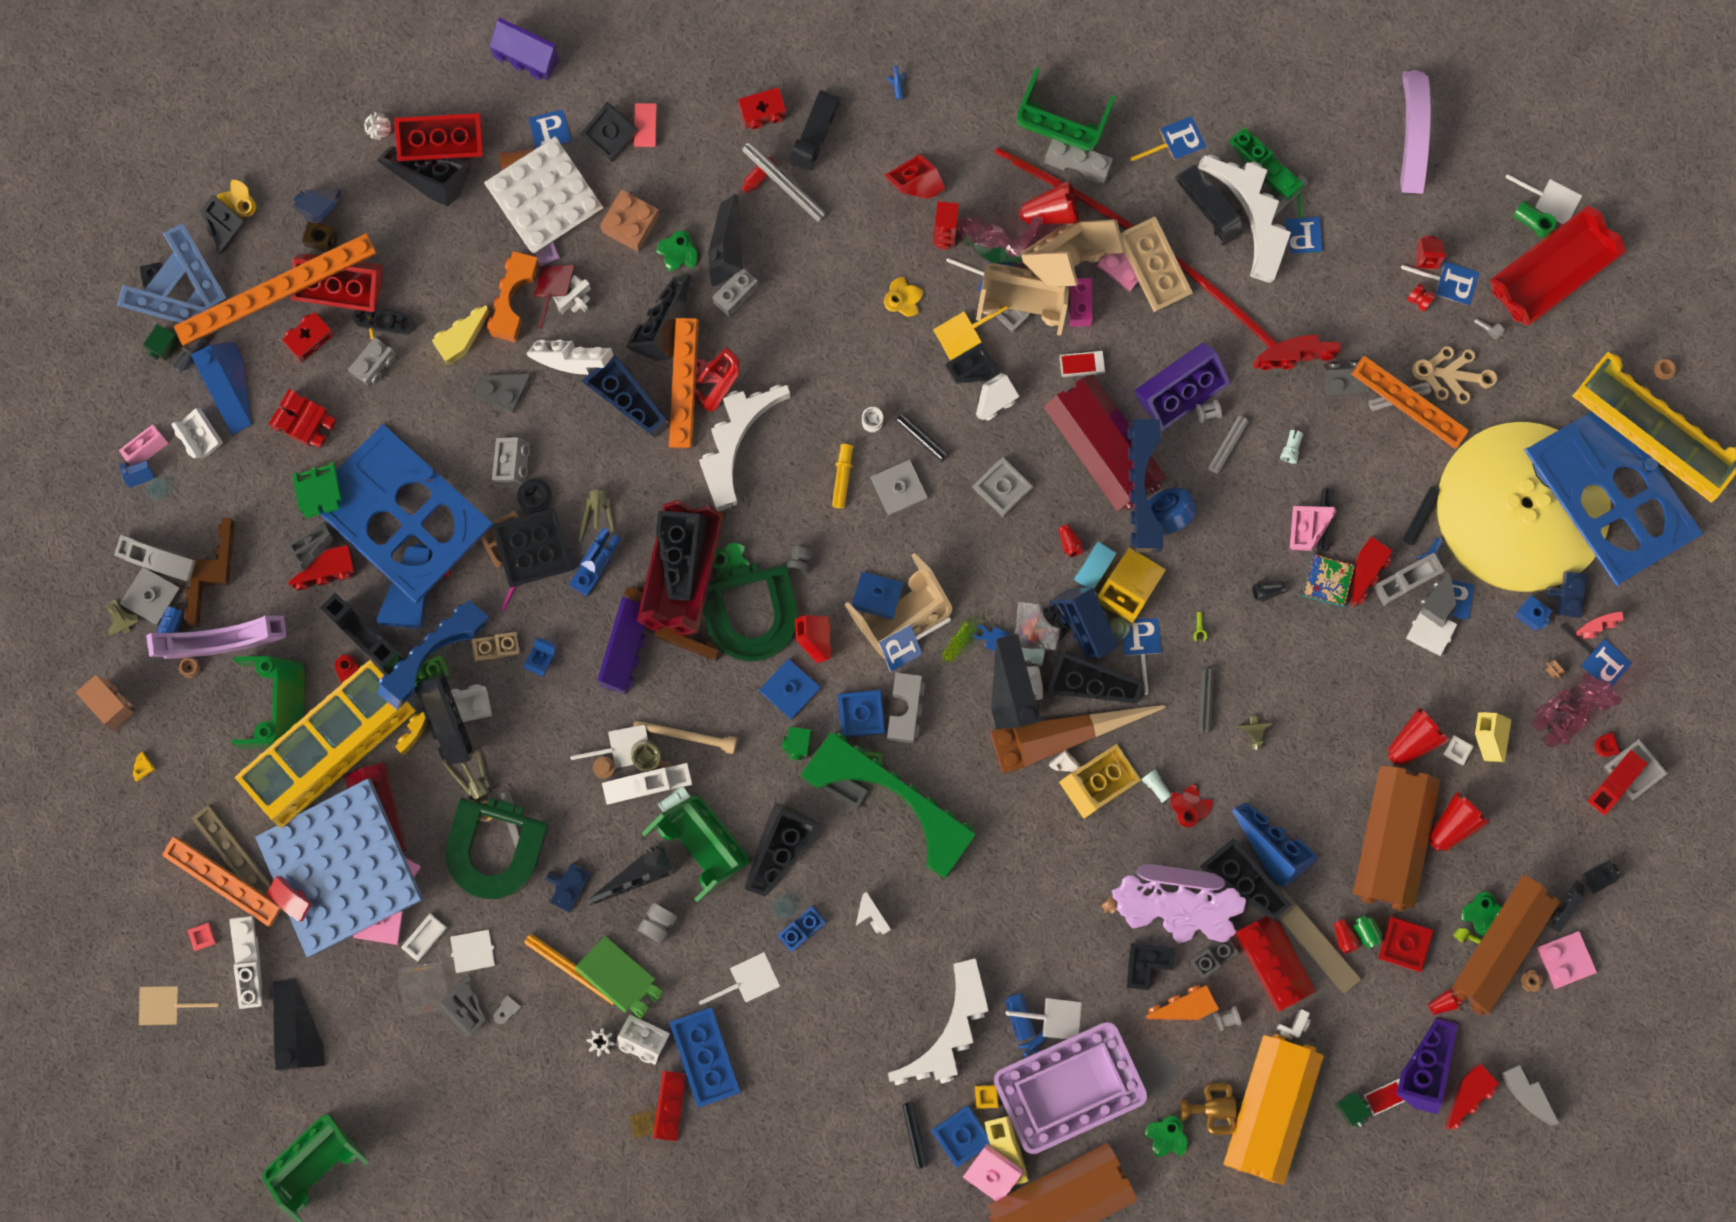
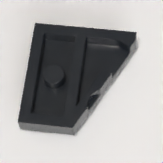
(221, 222)
(972, 366)
(1571, 901)

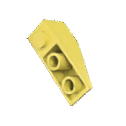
(459, 338)
(1005, 1141)

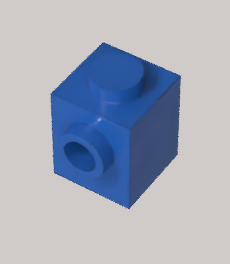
(1534, 613)

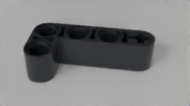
(807, 147)
(1211, 203)

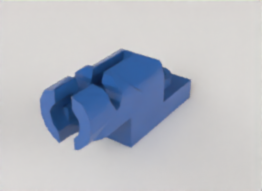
(594, 562)

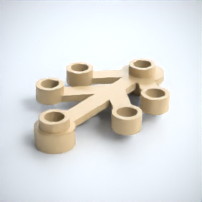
(1450, 374)

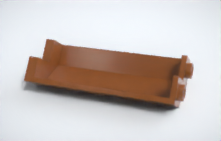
(1396, 837)
(1505, 945)
(1073, 1193)

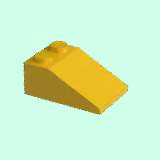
(1100, 781)

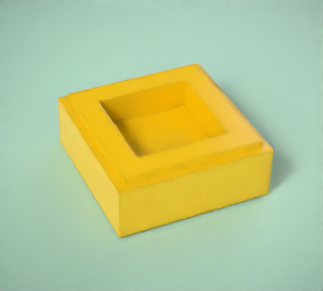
(986, 1097)

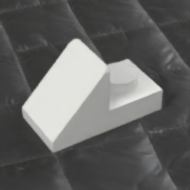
(869, 910)

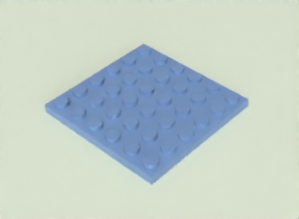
(344, 864)

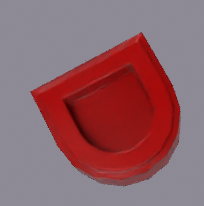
(1606, 745)

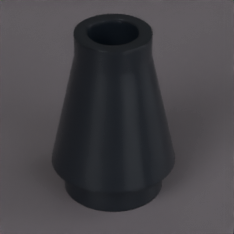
(1268, 589)

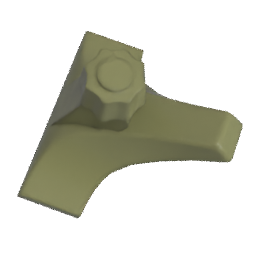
(121, 619)
(1256, 730)

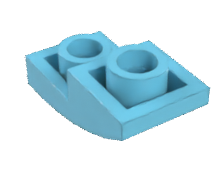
(1095, 565)

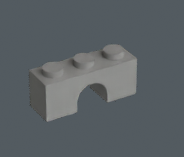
(1090, 163)
(904, 727)

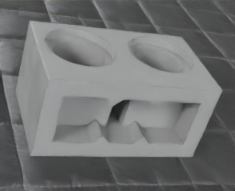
(735, 292)

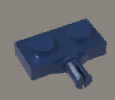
(1570, 594)
(568, 886)

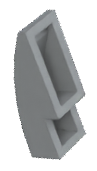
(1408, 579)
(1529, 1095)

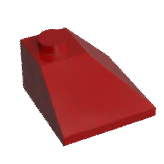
(916, 178)

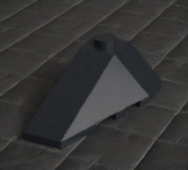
(435, 178)
(725, 244)
(681, 546)
(1012, 692)
(643, 871)

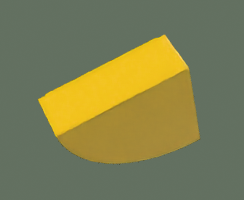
(142, 767)

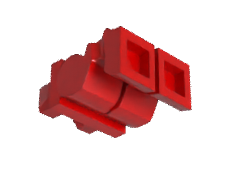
(309, 420)

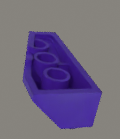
(1426, 1073)

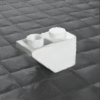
(994, 396)

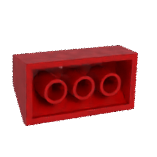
(439, 136)
(350, 288)
(1275, 963)

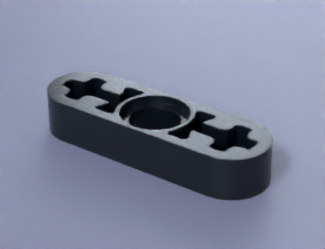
(379, 313)

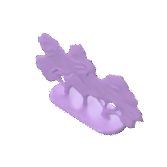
(1183, 909)

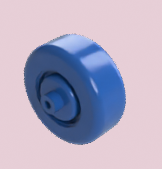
(1173, 509)

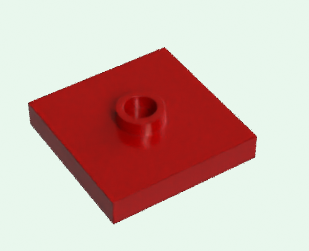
(1405, 944)

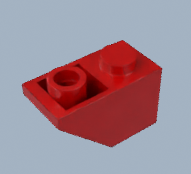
(814, 637)

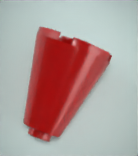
(1054, 206)
(1416, 739)
(1456, 823)

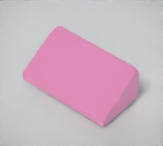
(143, 446)

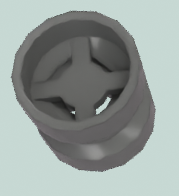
(800, 559)

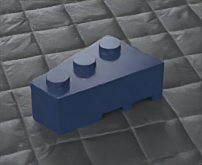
(1087, 620)

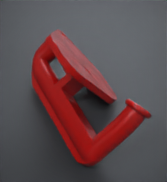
(725, 379)

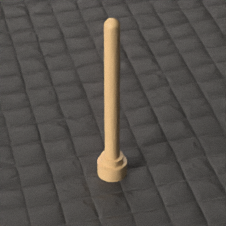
(727, 743)

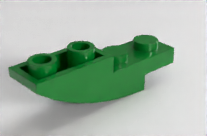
(1277, 175)

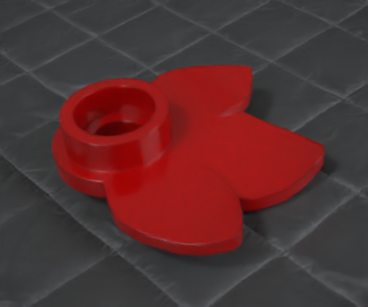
(1190, 803)

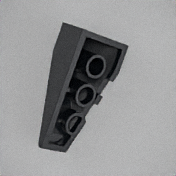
(657, 335)
(782, 841)
(295, 1034)

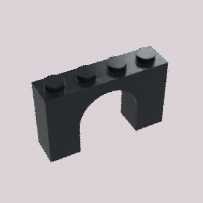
(361, 633)

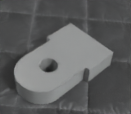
(509, 1007)

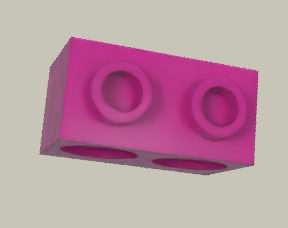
(1080, 303)

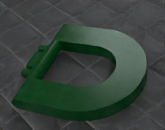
(783, 605)
(461, 841)

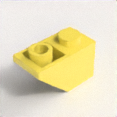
(1493, 736)

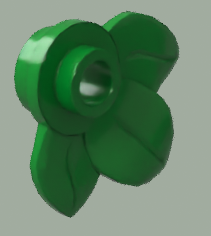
(677, 254)
(732, 559)
(1481, 916)
(1167, 1140)

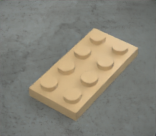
(1155, 264)

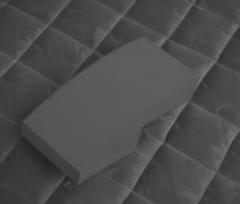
(1214, 958)

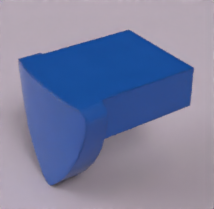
(136, 474)

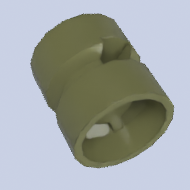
(645, 755)

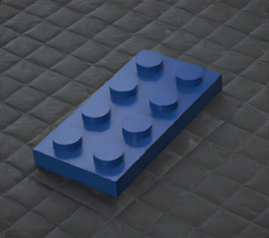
(704, 1057)

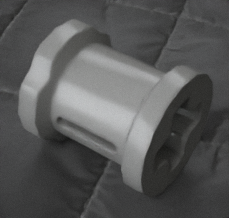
(1215, 406)
(1227, 1018)

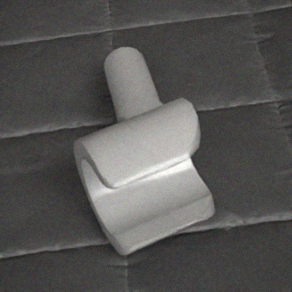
(1496, 331)

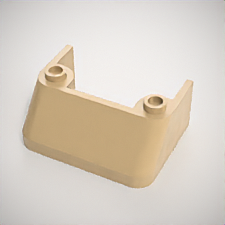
(1067, 246)
(1023, 292)
(921, 608)

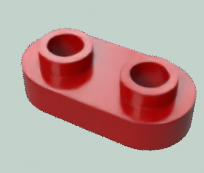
(344, 674)

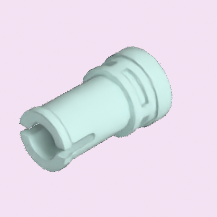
(1292, 446)
(1034, 655)
(1154, 781)
(677, 797)

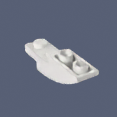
(565, 357)
(647, 783)
(247, 962)

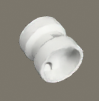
(875, 416)

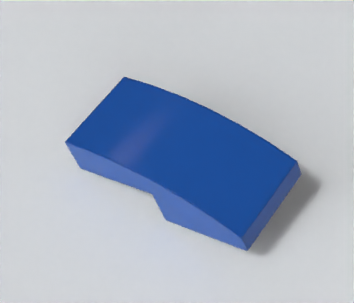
(802, 928)

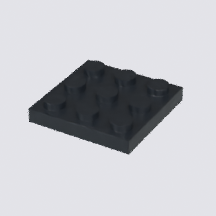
(532, 547)

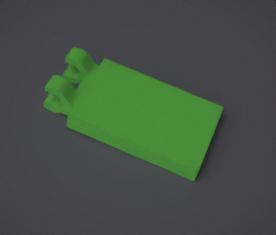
(618, 977)

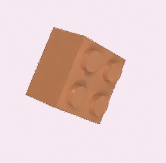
(630, 220)
(103, 700)

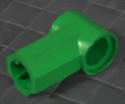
(1533, 217)

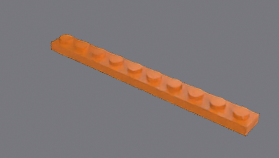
(275, 289)

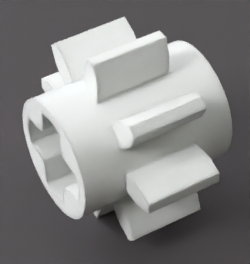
(377, 126)
(597, 1037)

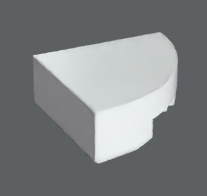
(1064, 762)

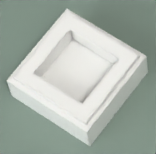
(1458, 750)

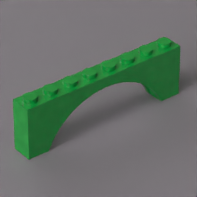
(943, 834)

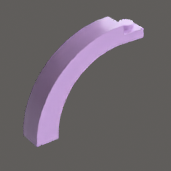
(1417, 131)
(217, 641)

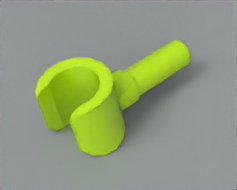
(1199, 627)
(1462, 934)

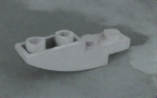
(154, 558)

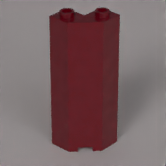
(1100, 439)
(679, 615)

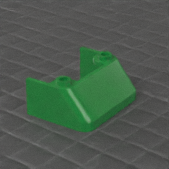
(1033, 118)
(287, 699)
(704, 839)
(306, 1162)

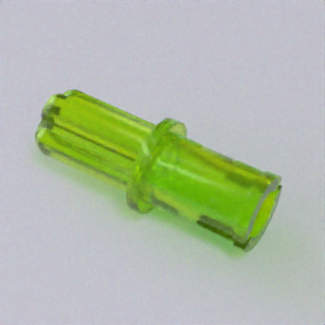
(957, 642)

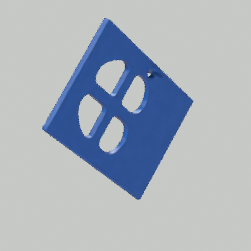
(1588, 455)
(371, 485)

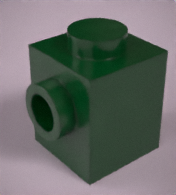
(160, 343)
(1354, 1109)

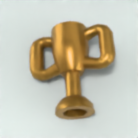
(1218, 1108)

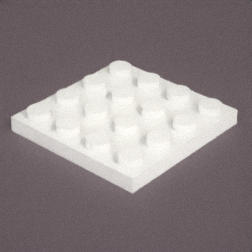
(543, 195)

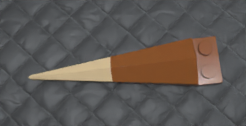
(1032, 743)

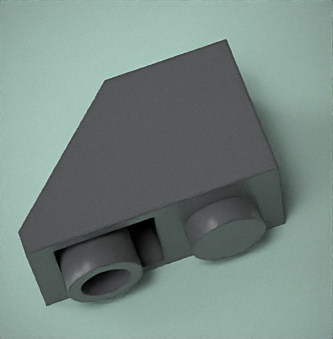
(1441, 603)

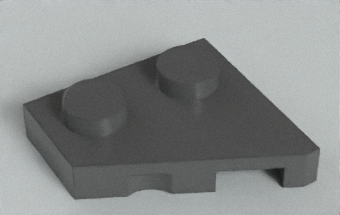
(309, 546)

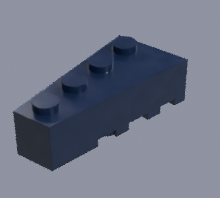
(625, 394)

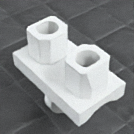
(579, 289)

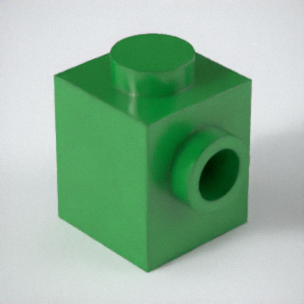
(797, 743)

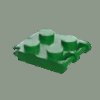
(318, 490)

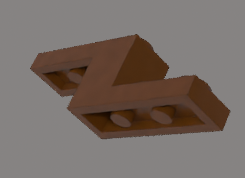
(210, 572)
(686, 641)

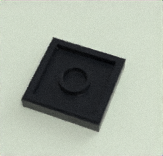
(609, 131)

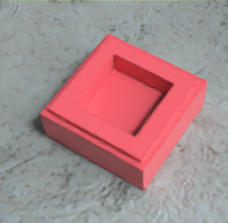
(202, 936)

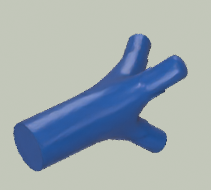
(897, 82)
(1434, 549)
(1034, 1045)

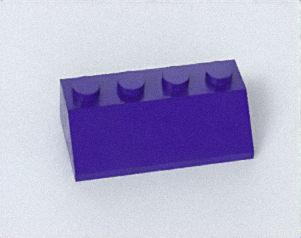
(1183, 385)
(623, 649)

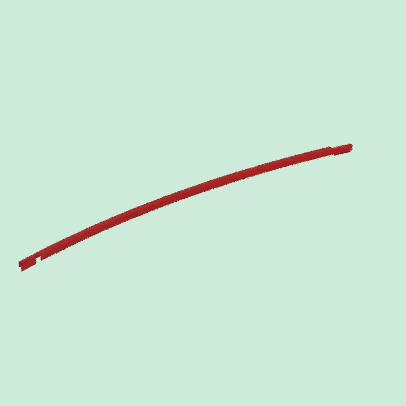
(1126, 225)

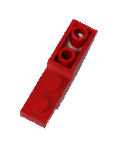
(1289, 352)

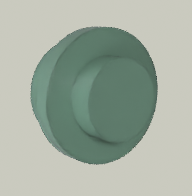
(1119, 627)

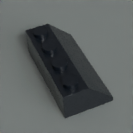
(445, 718)

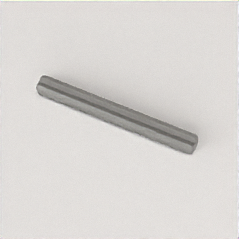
(783, 181)

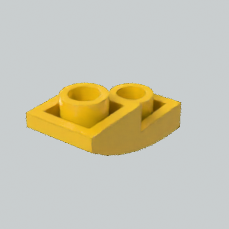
(417, 726)

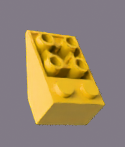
(1130, 585)

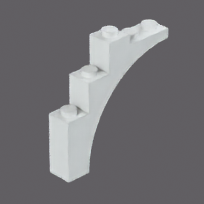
(1260, 208)
(728, 436)
(939, 1059)

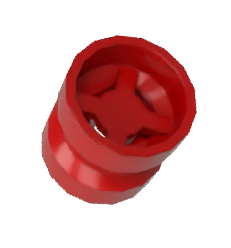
(1421, 297)

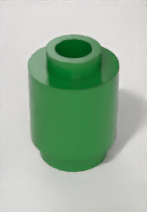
(1368, 931)

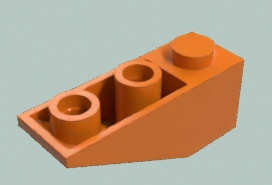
(1190, 1007)

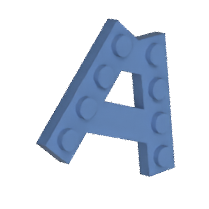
(183, 260)

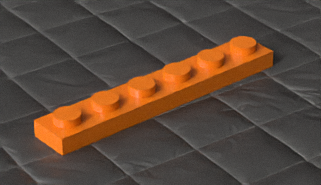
(683, 383)
(1409, 402)
(222, 881)

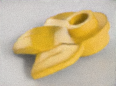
(237, 198)
(906, 296)

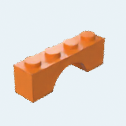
(520, 271)

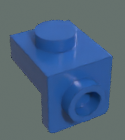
(540, 657)

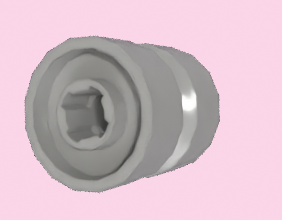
(657, 923)

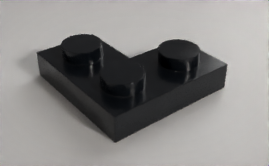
(1144, 958)

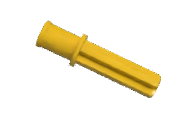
(842, 476)

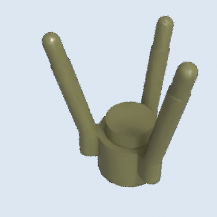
(598, 502)
(477, 787)

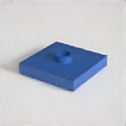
(877, 595)
(789, 689)
(861, 713)
(961, 1136)

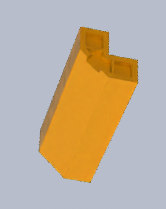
(1274, 1109)

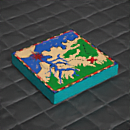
(1328, 580)

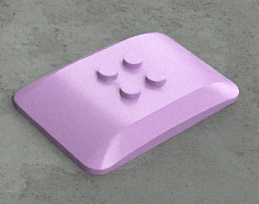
(1070, 1088)

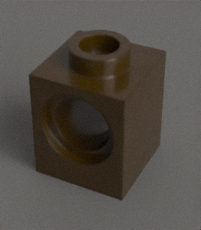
(313, 230)

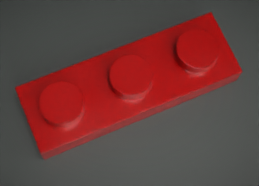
(669, 1106)

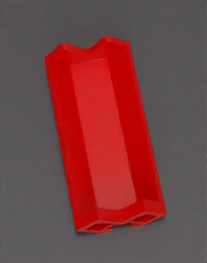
(1557, 266)

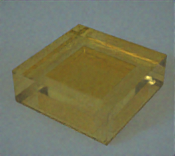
(641, 1124)

